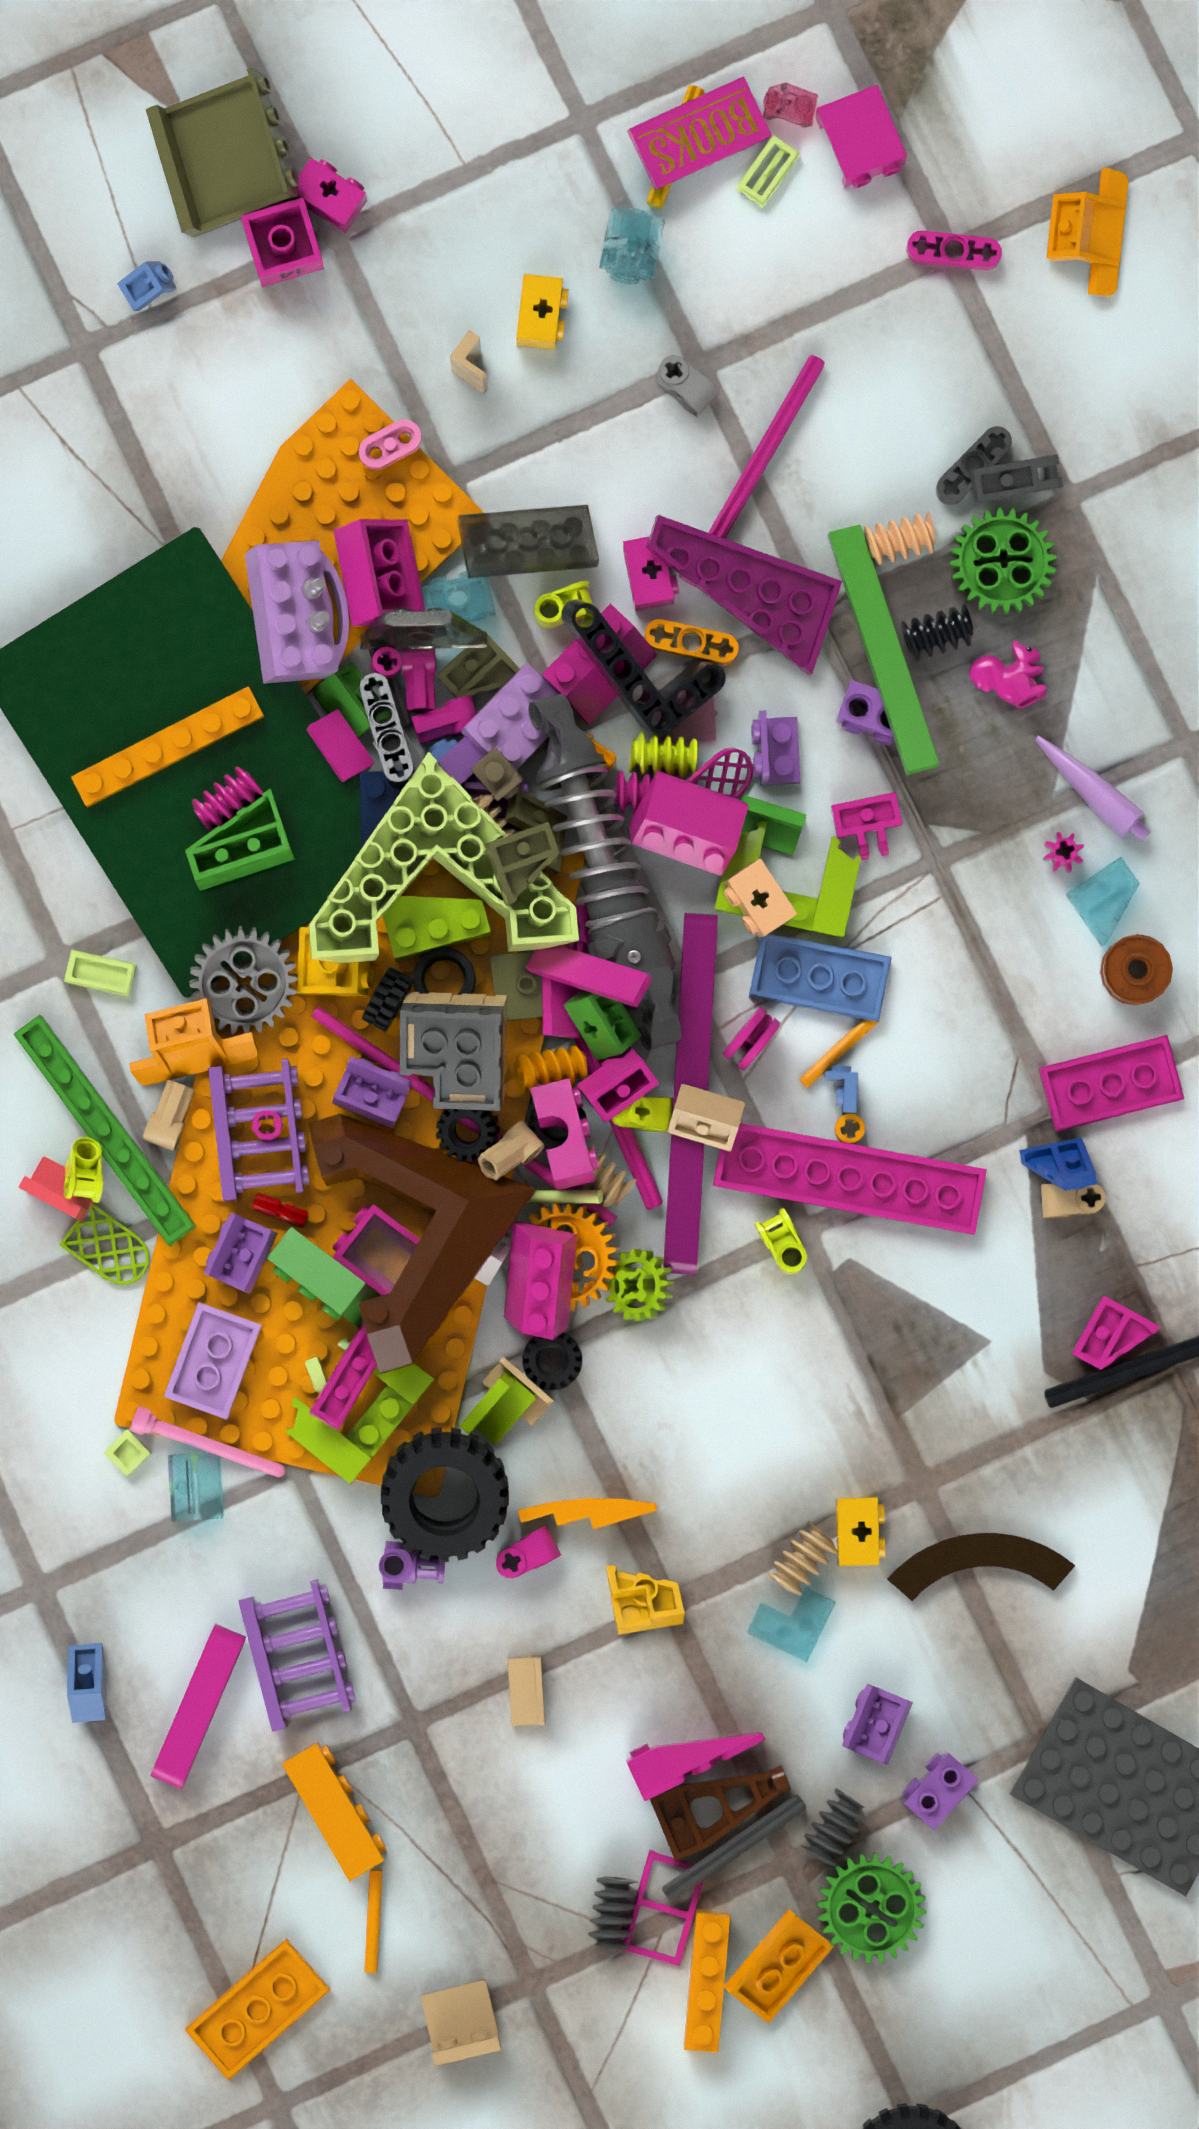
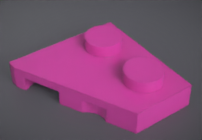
(1111, 1333)

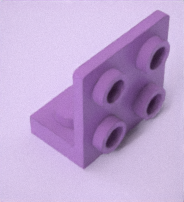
(778, 750)

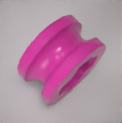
(393, 656)
(256, 1125)

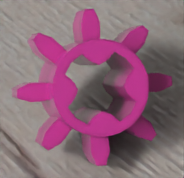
(1067, 843)

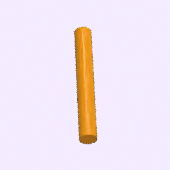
(836, 1052)
(373, 1921)

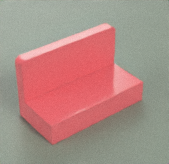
(48, 1186)

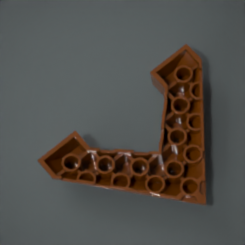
(466, 1225)

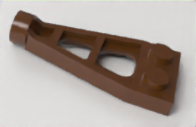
(678, 1820)

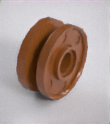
(1156, 966)

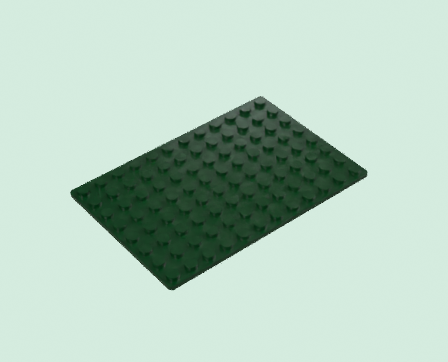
(135, 662)

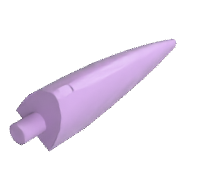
(1099, 794)

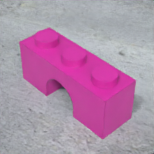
(557, 1106)

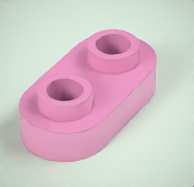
(388, 443)

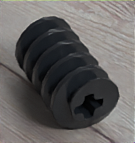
(938, 632)

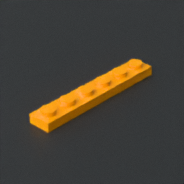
(167, 746)

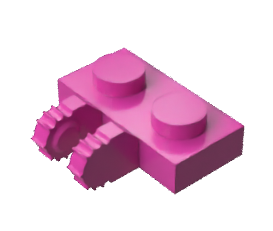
(867, 816)

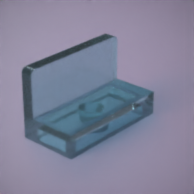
(195, 1487)

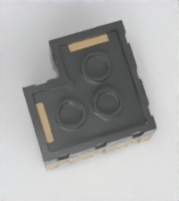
(458, 1044)

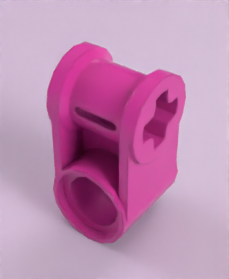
(533, 1551)

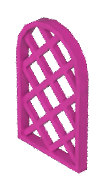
(714, 761)

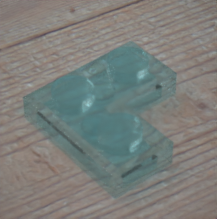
(795, 1633)

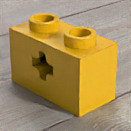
(539, 292)
(848, 1514)

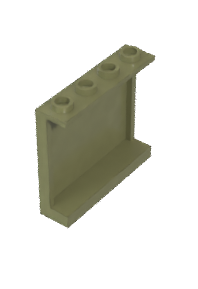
(223, 154)

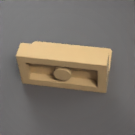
(463, 359)
(706, 1117)
(539, 1405)
(526, 1691)

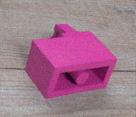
(617, 1084)

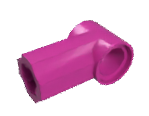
(419, 674)
(444, 720)

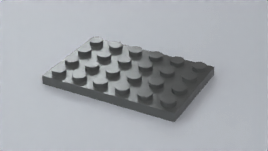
(1118, 1784)

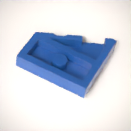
(1061, 1163)

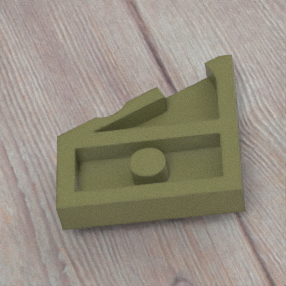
(521, 858)

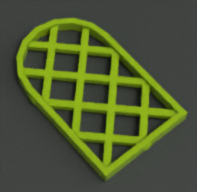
(76, 1225)

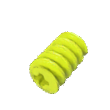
(664, 755)

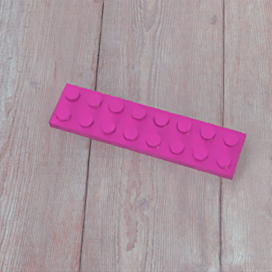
(852, 1178)

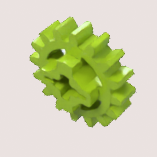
(651, 1285)

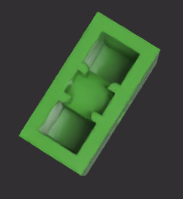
(602, 1024)

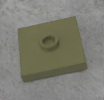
(522, 987)

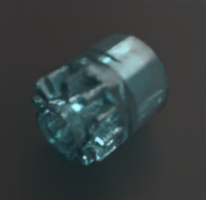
(631, 244)

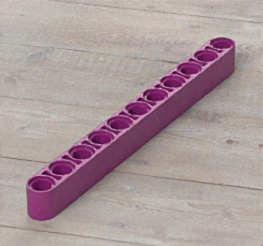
(693, 1070)

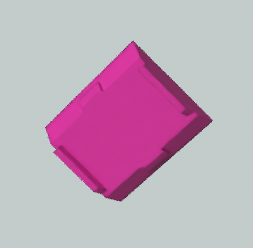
(555, 1017)

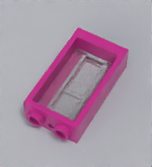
(376, 1249)

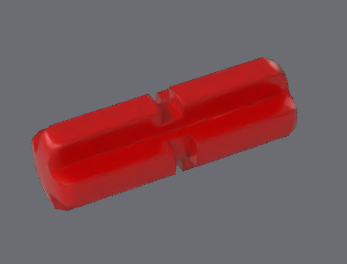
(273, 1208)

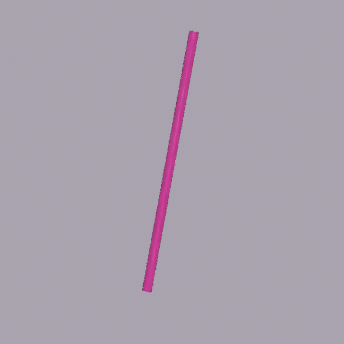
(428, 1091)

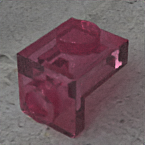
(790, 104)

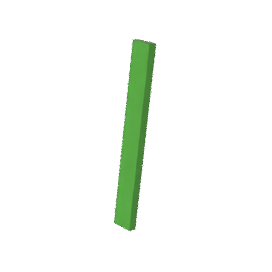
(883, 649)
(105, 1128)

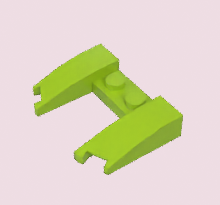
(821, 915)
(351, 1454)

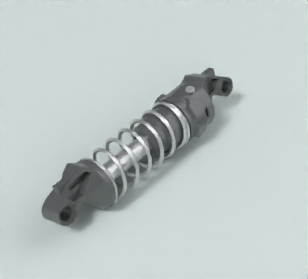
(616, 903)

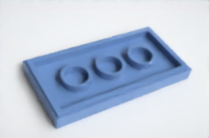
(820, 977)

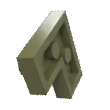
(527, 811)

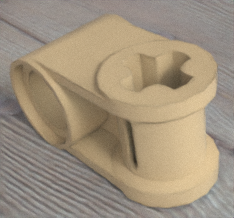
(1061, 1203)

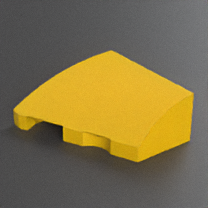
(643, 1602)

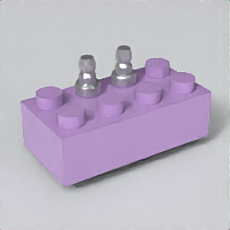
(296, 611)

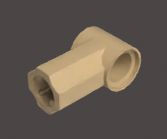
(166, 1123)
(515, 1147)

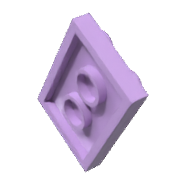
(506, 718)
(213, 1361)

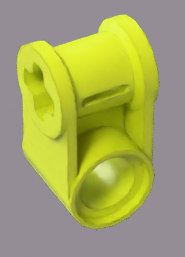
(558, 600)
(647, 1113)
(84, 1170)
(781, 1240)

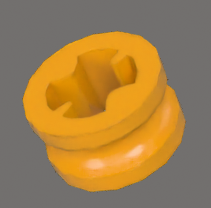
(857, 1134)

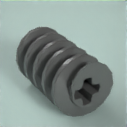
(834, 1828)
(613, 1912)

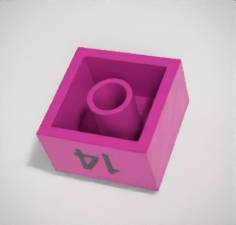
(282, 242)

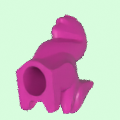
(1011, 683)

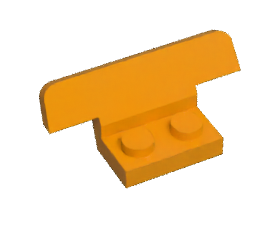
(1091, 230)
(187, 1043)

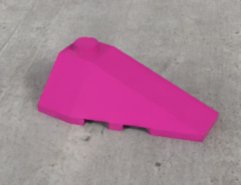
(669, 1764)

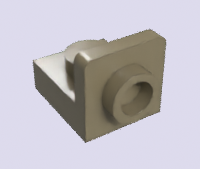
(497, 774)

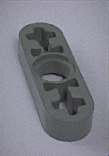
(984, 442)

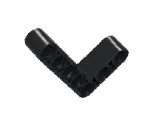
(633, 675)

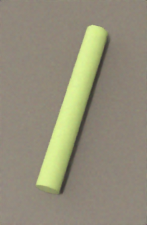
(566, 1196)

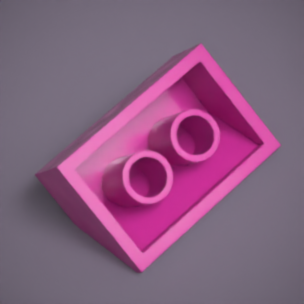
(378, 568)
(581, 680)
(688, 823)
(540, 1280)

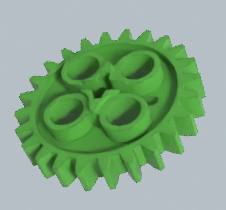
(1005, 590)
(854, 1932)

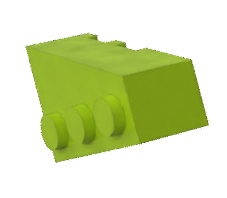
(430, 923)

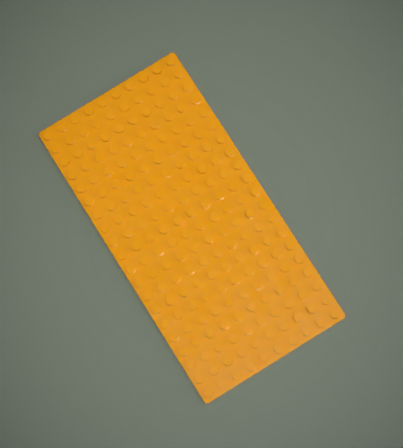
(291, 1323)

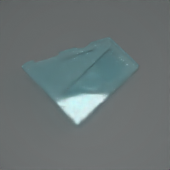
(1104, 898)

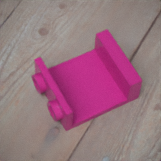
(862, 136)

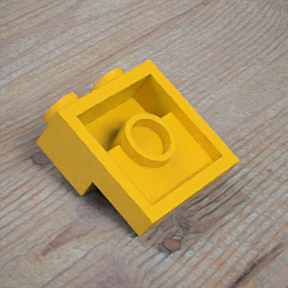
(329, 977)

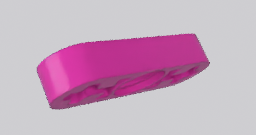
(964, 240)

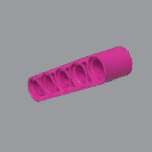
(198, 1706)

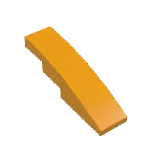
(600, 1510)

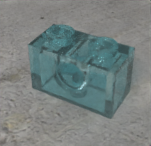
(478, 592)

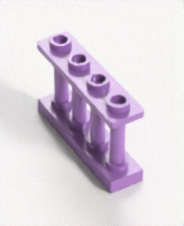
(231, 1150)
(264, 1645)

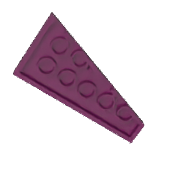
(766, 594)

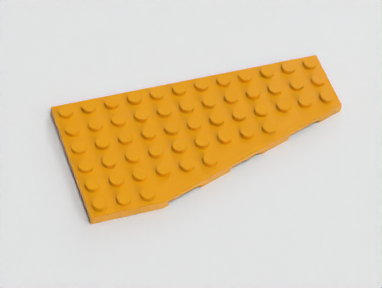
(323, 485)

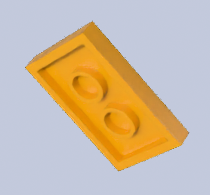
(778, 1966)

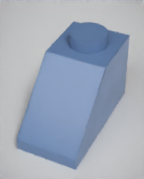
(86, 1683)

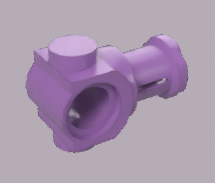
(411, 1569)

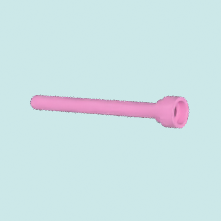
(147, 1423)

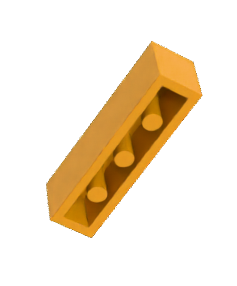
(334, 1811)
(706, 1980)

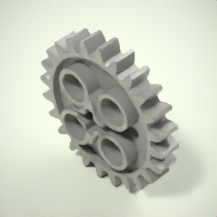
(264, 959)

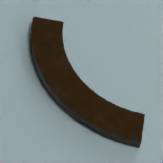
(979, 1551)

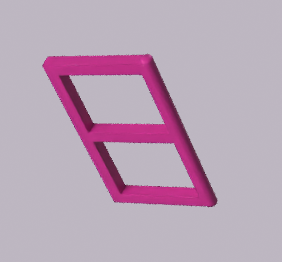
(640, 1901)

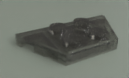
(422, 630)

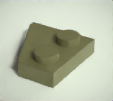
(478, 670)

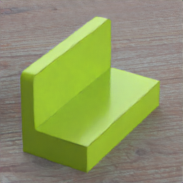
(499, 1408)

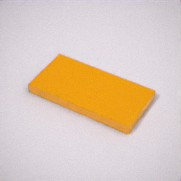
(257, 2009)

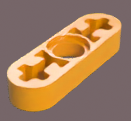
(717, 638)

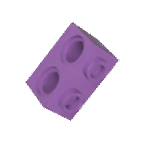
(870, 721)

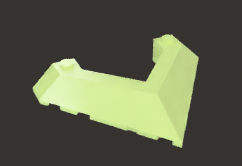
(428, 822)

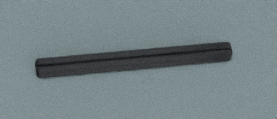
(1122, 1372)

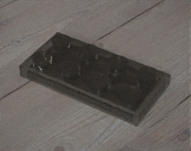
(528, 541)

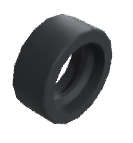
(444, 954)

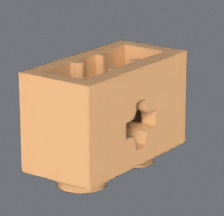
(775, 904)

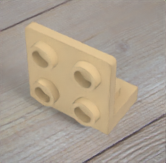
(461, 2022)

